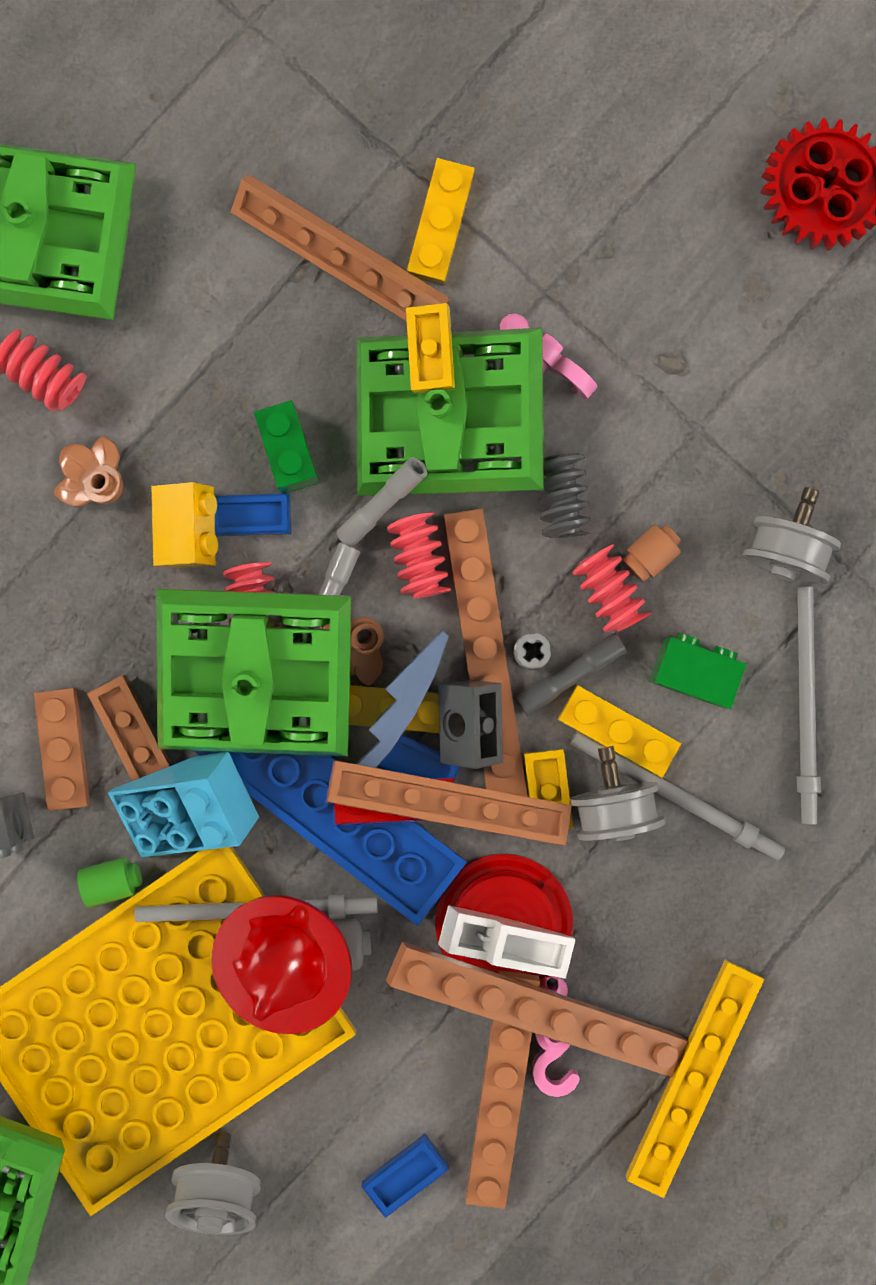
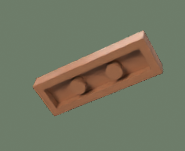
(129, 728)
(62, 749)

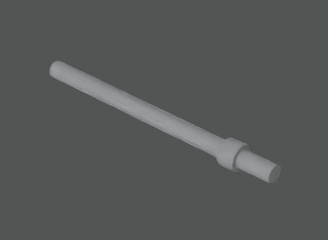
(808, 782)
(744, 833)
(335, 906)

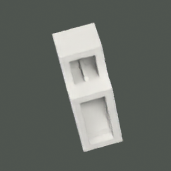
(506, 942)

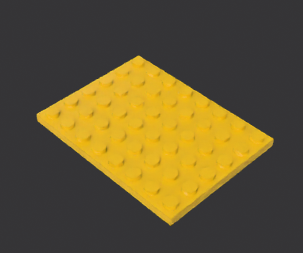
(131, 1042)

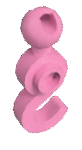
(554, 361)
(551, 1051)

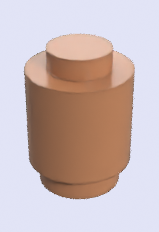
(652, 552)

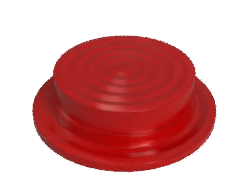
(510, 889)
(282, 964)

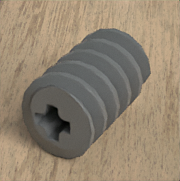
(563, 496)

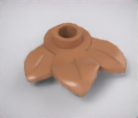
(86, 470)
(365, 656)

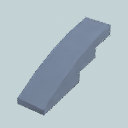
(408, 690)

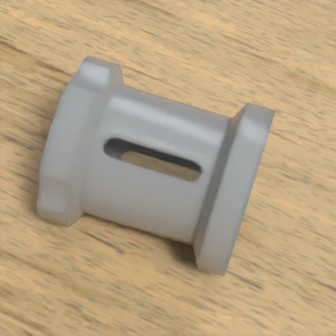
(519, 652)

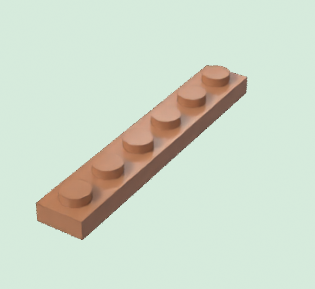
(331, 249)
(448, 803)
(499, 1110)

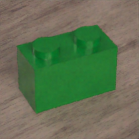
(286, 447)
(697, 671)

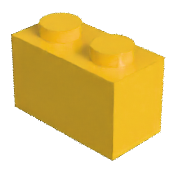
(184, 525)

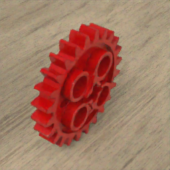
(812, 217)

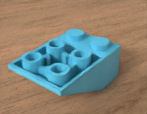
(186, 807)

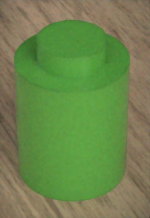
(108, 881)

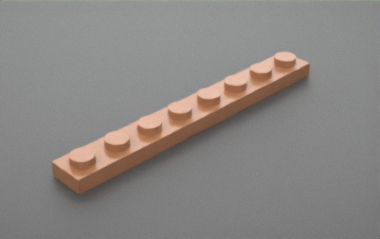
(484, 636)
(535, 1009)

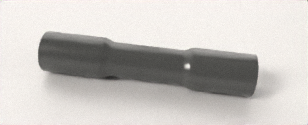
(591, 661)

